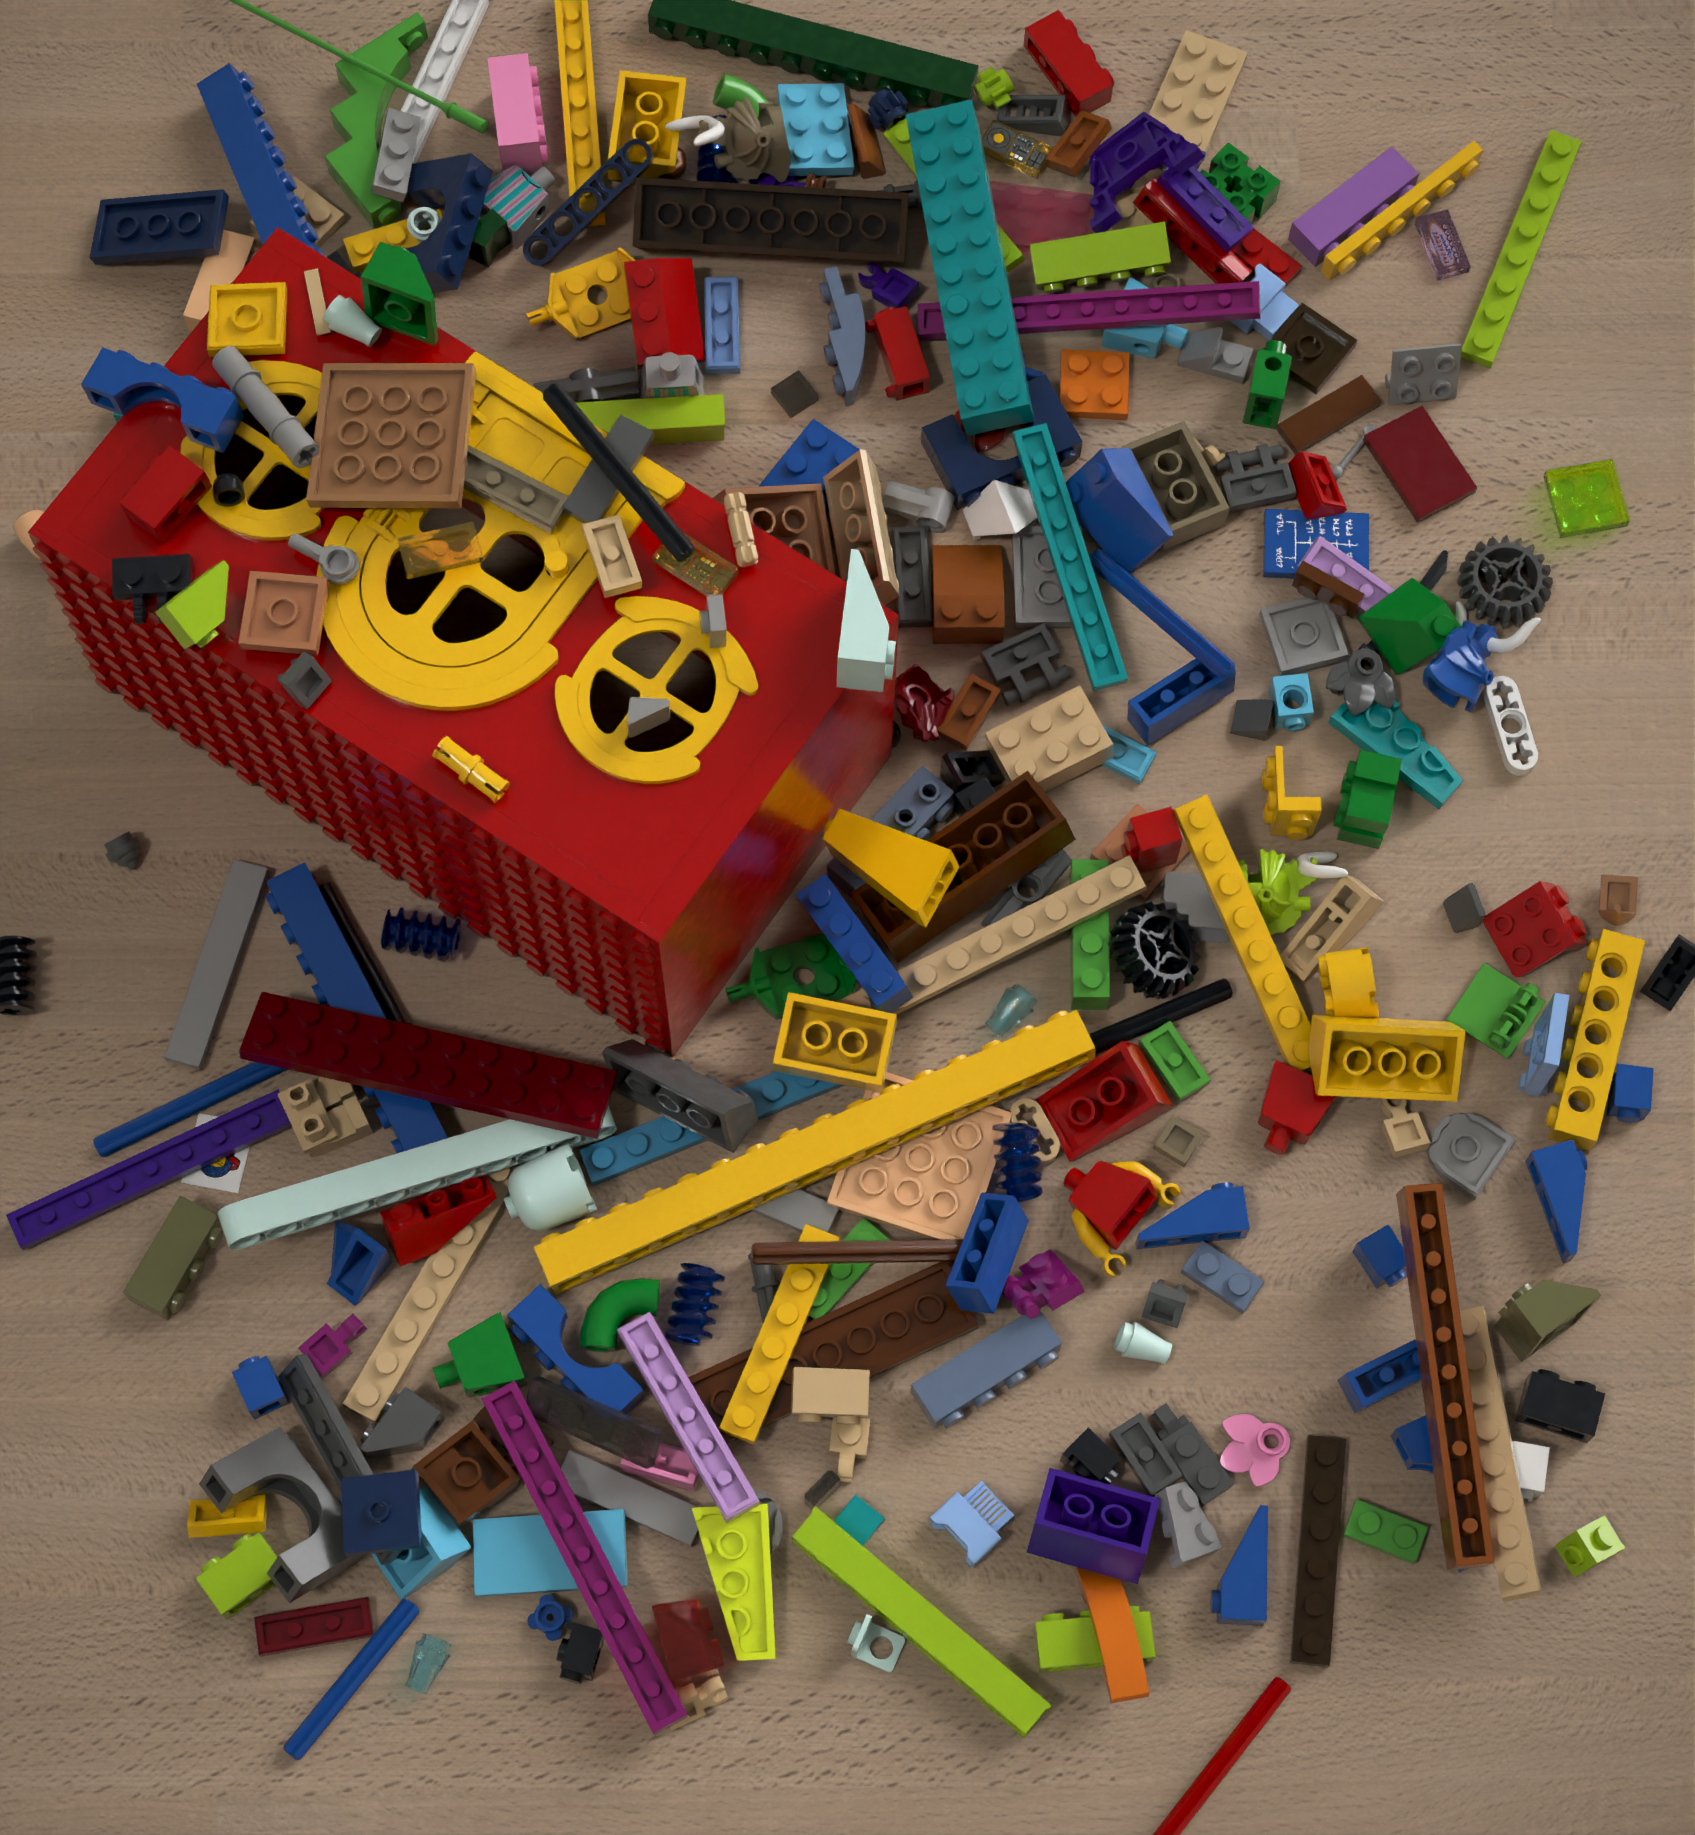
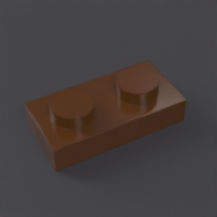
(1321, 586)

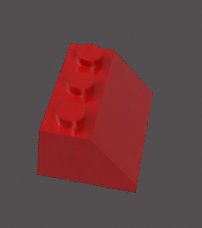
(663, 308)

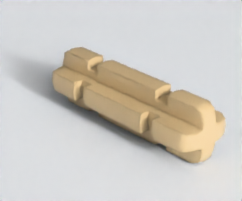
(740, 529)

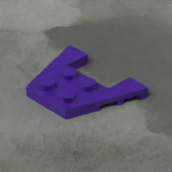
(1128, 157)

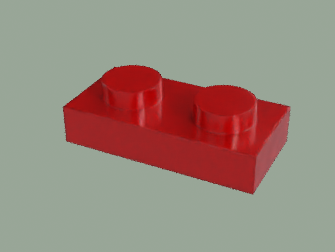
(1259, 249)

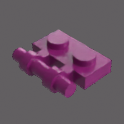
(1047, 1279)

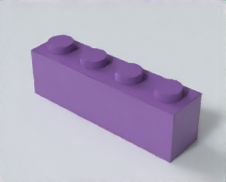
(1352, 205)

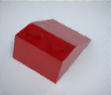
(1104, 1100)

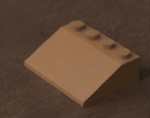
(791, 515)

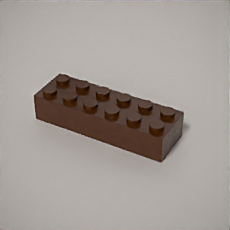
(993, 849)

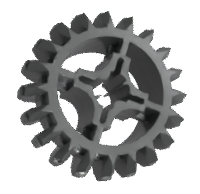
(1486, 563)

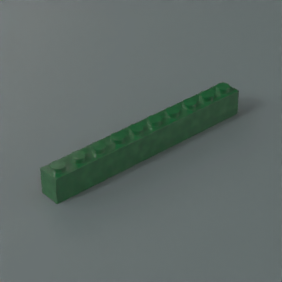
(814, 50)

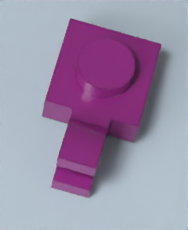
(328, 1347)

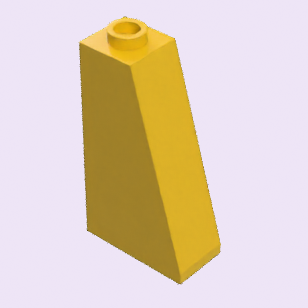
(895, 864)

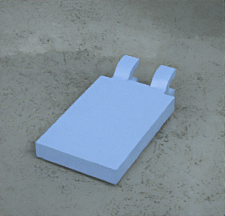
(1544, 1047)

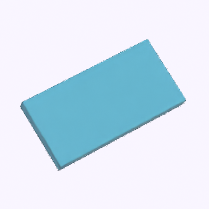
(522, 1557)

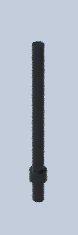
(361, 953)

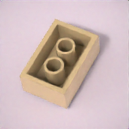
(1051, 741)

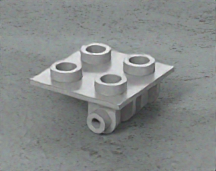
(1424, 374)

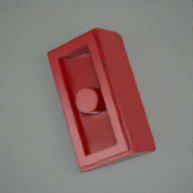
(1315, 486)

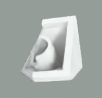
(1000, 510)

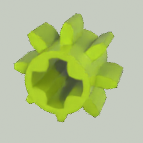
(994, 87)

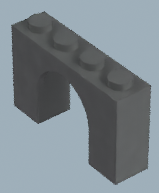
(279, 1468)

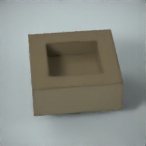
(1178, 1141)

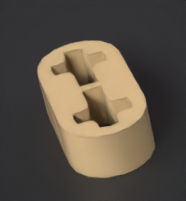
(1041, 1122)

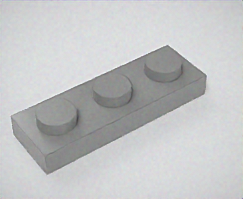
(395, 155)

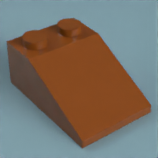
(967, 594)

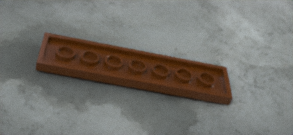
(862, 1335)

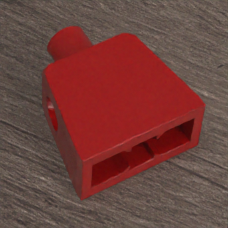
(1291, 1107)

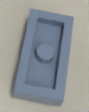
(1222, 1277)

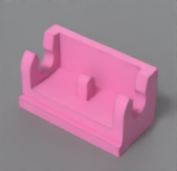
(670, 1468)

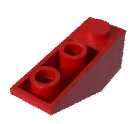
(430, 1221)

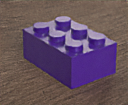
(1093, 1526)

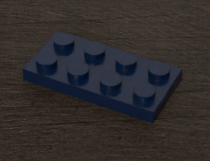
(159, 227)

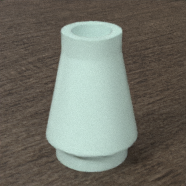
(423, 219)
(350, 320)
(1140, 1343)

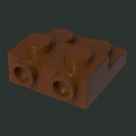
(467, 1473)

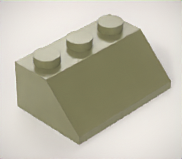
(1541, 1314)

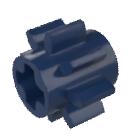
(887, 109)

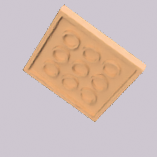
(928, 1181)

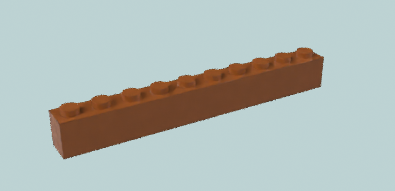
(1444, 1377)

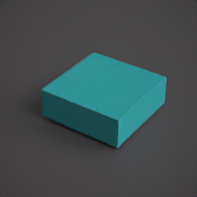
(859, 1520)

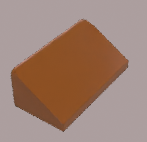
(865, 143)

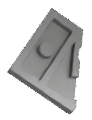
(1186, 1524)

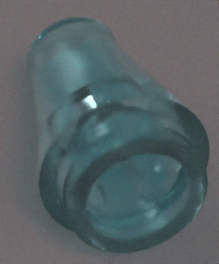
(1011, 1009)
(427, 1661)

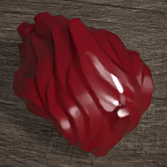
(921, 703)

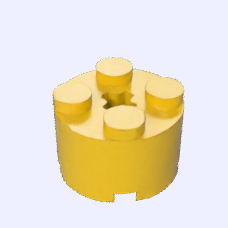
(1348, 983)

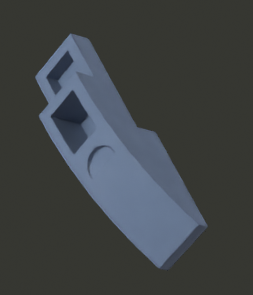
(846, 337)

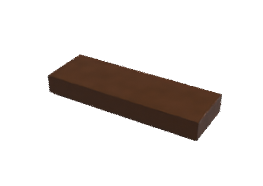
(1328, 415)

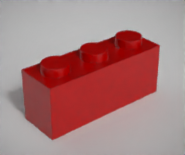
(1068, 63)

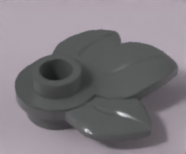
(1362, 686)

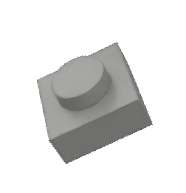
(713, 621)

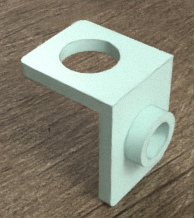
(862, 1637)

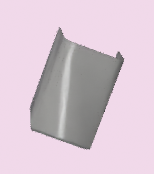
(1192, 901)

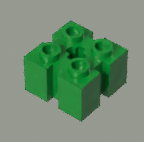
(1244, 188)
(1367, 798)

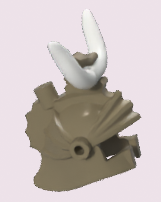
(748, 140)

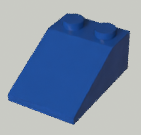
(1118, 507)

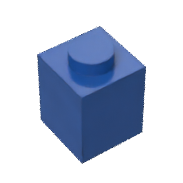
(1630, 1093)
(1382, 1257)
(259, 1386)

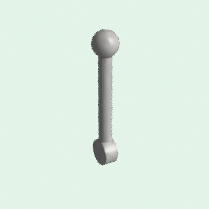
(1337, 470)

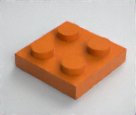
(1094, 384)

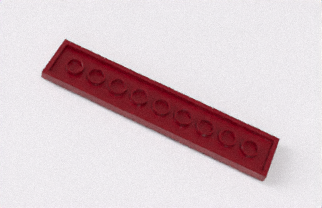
(428, 1064)

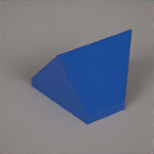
(355, 1262)

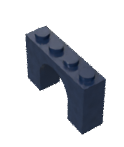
(461, 188)
(969, 473)

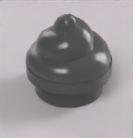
(123, 850)

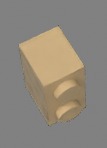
(829, 1394)

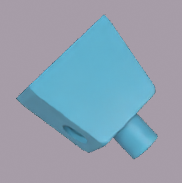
(1143, 339)

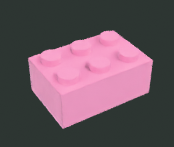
(518, 112)

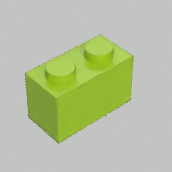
(238, 1576)

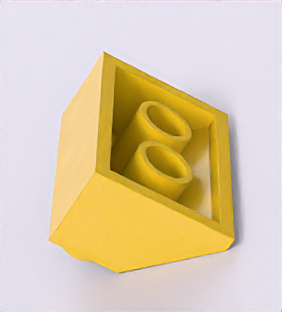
(641, 112)

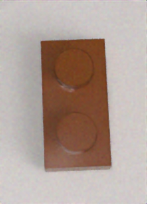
(1078, 143)
(969, 711)

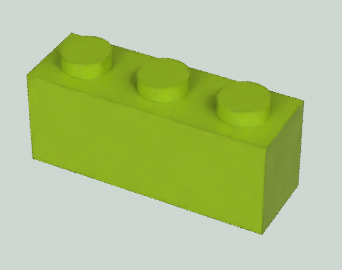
(1073, 1645)

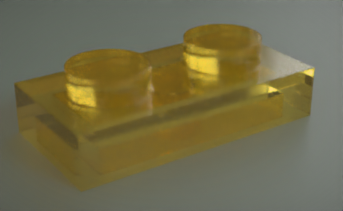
(440, 550)

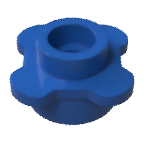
(539, 1619)

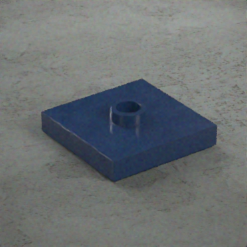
(381, 1513)

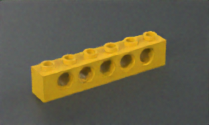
(1624, 956)

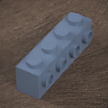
(910, 810)

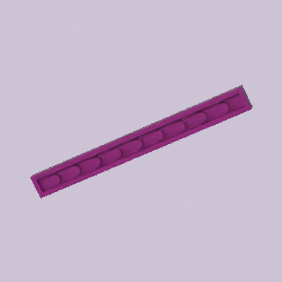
(1118, 309)
(585, 1558)

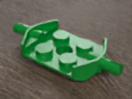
(775, 968)

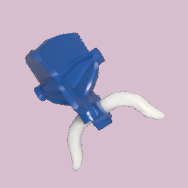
(1461, 663)

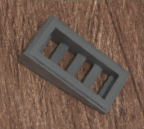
(1044, 124)

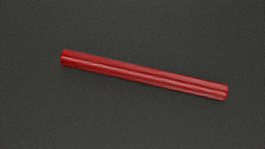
(1224, 1758)

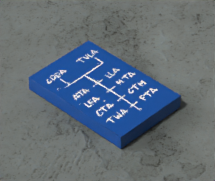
(1291, 535)

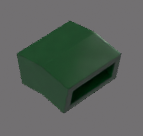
(489, 238)

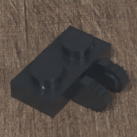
(150, 578)

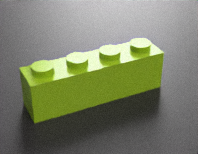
(1100, 256)

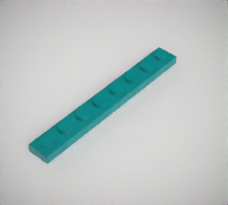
(1069, 557)

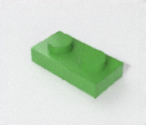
(1174, 1061)
(1385, 1531)

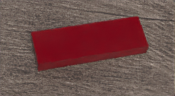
(314, 1626)

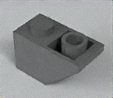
(403, 1428)

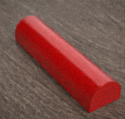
(1190, 236)

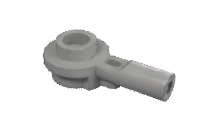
(336, 563)

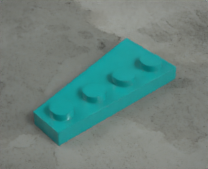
(1393, 735)

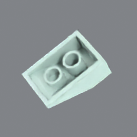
(864, 647)

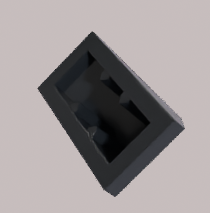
(968, 767)
(1672, 974)

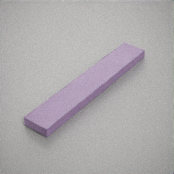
(688, 1417)

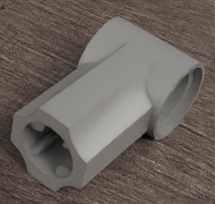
(925, 507)

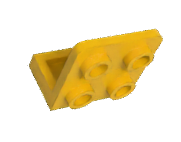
(1286, 815)

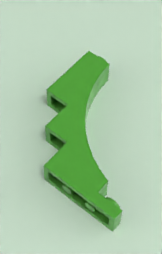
(361, 116)

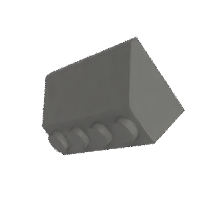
(681, 1093)

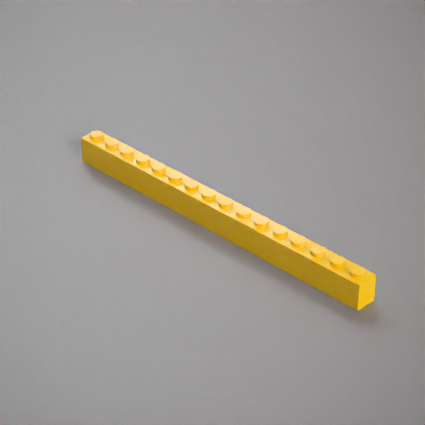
(815, 1151)

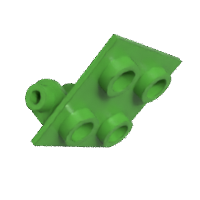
(1496, 1010)

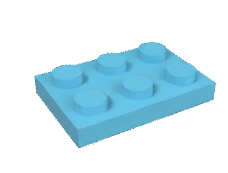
(816, 128)

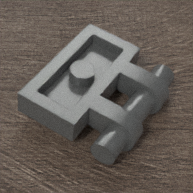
(1259, 485)
(1020, 655)

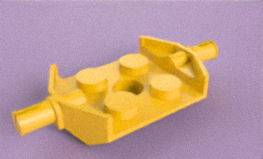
(569, 301)

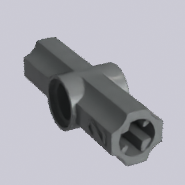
(592, 386)
(1039, 879)

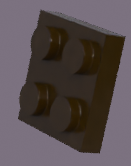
(1315, 347)

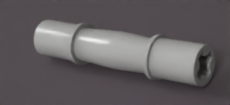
(265, 406)

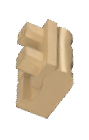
(324, 1115)

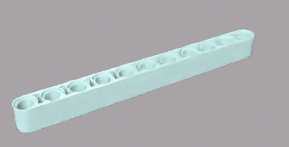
(392, 1179)

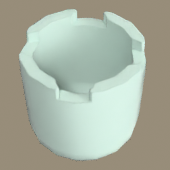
(549, 1190)

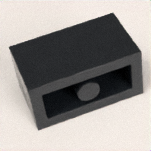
(1560, 1405)

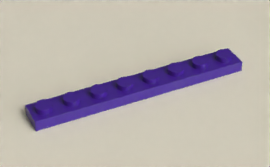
(148, 1170)

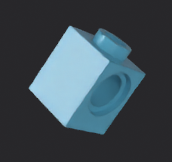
(1293, 688)

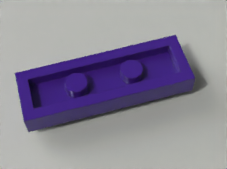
(1206, 206)

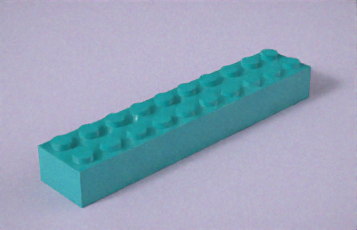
(969, 268)

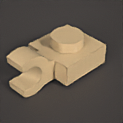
(849, 1443)

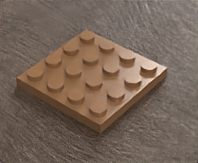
(392, 435)

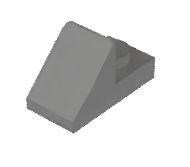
(1211, 355)

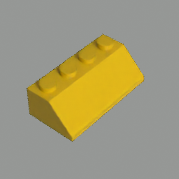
(1386, 1058)

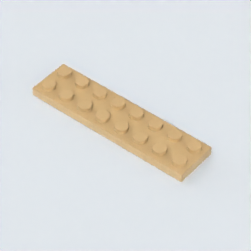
(1188, 104)

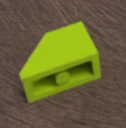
(198, 608)

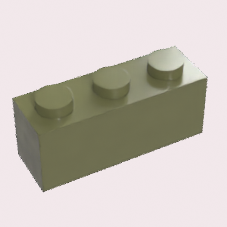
(174, 1258)

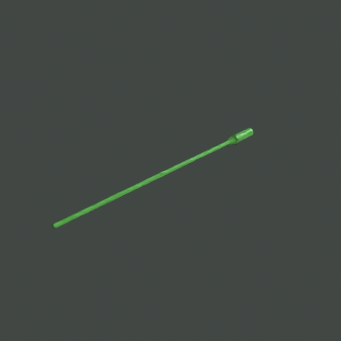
(450, 109)

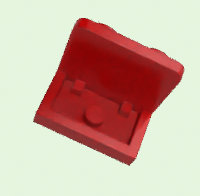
(1535, 928)

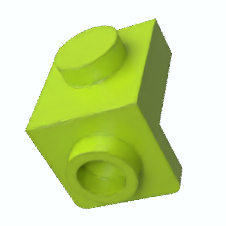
(1589, 1546)

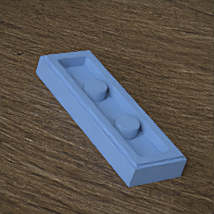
(721, 325)

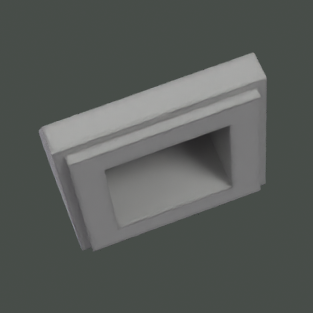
(646, 714)

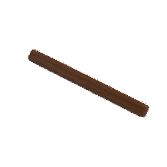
(855, 1252)

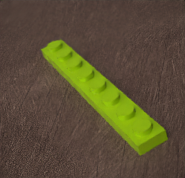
(1520, 249)

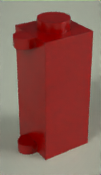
(900, 353)

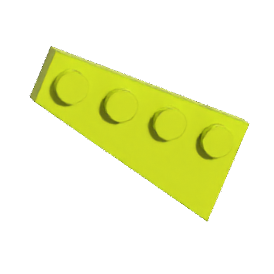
(742, 1577)

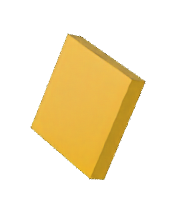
(247, 318)

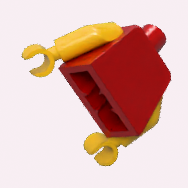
(1111, 1203)

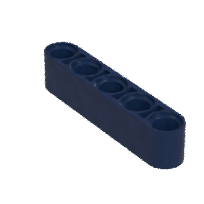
(571, 207)

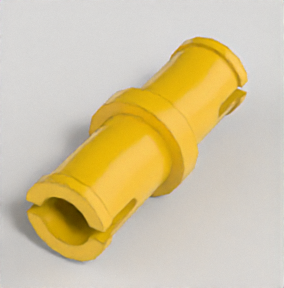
(471, 769)

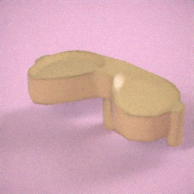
(1210, 454)

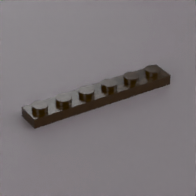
(1318, 1551)

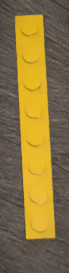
(578, 99)
(1246, 929)

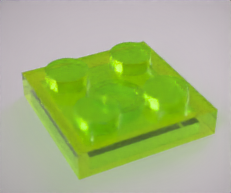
(1586, 498)

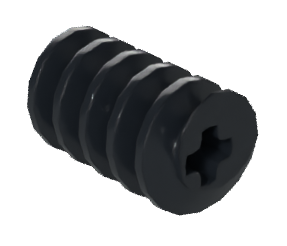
(13, 975)

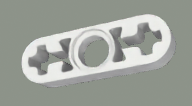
(1527, 746)

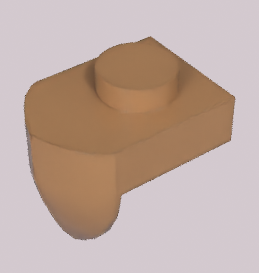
(1618, 898)

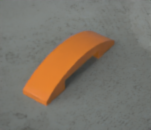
(1115, 1635)

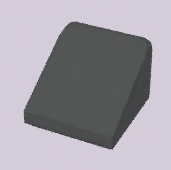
(1252, 718)
(1464, 909)

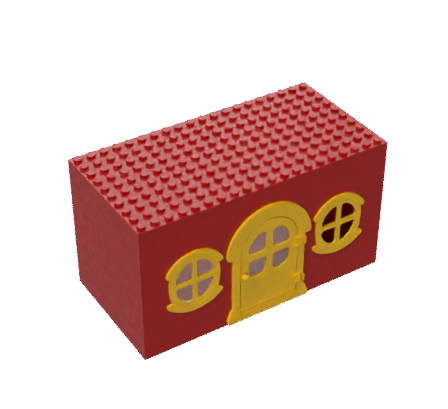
(599, 860)

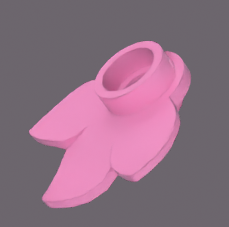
(1248, 1449)

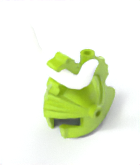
(1279, 883)

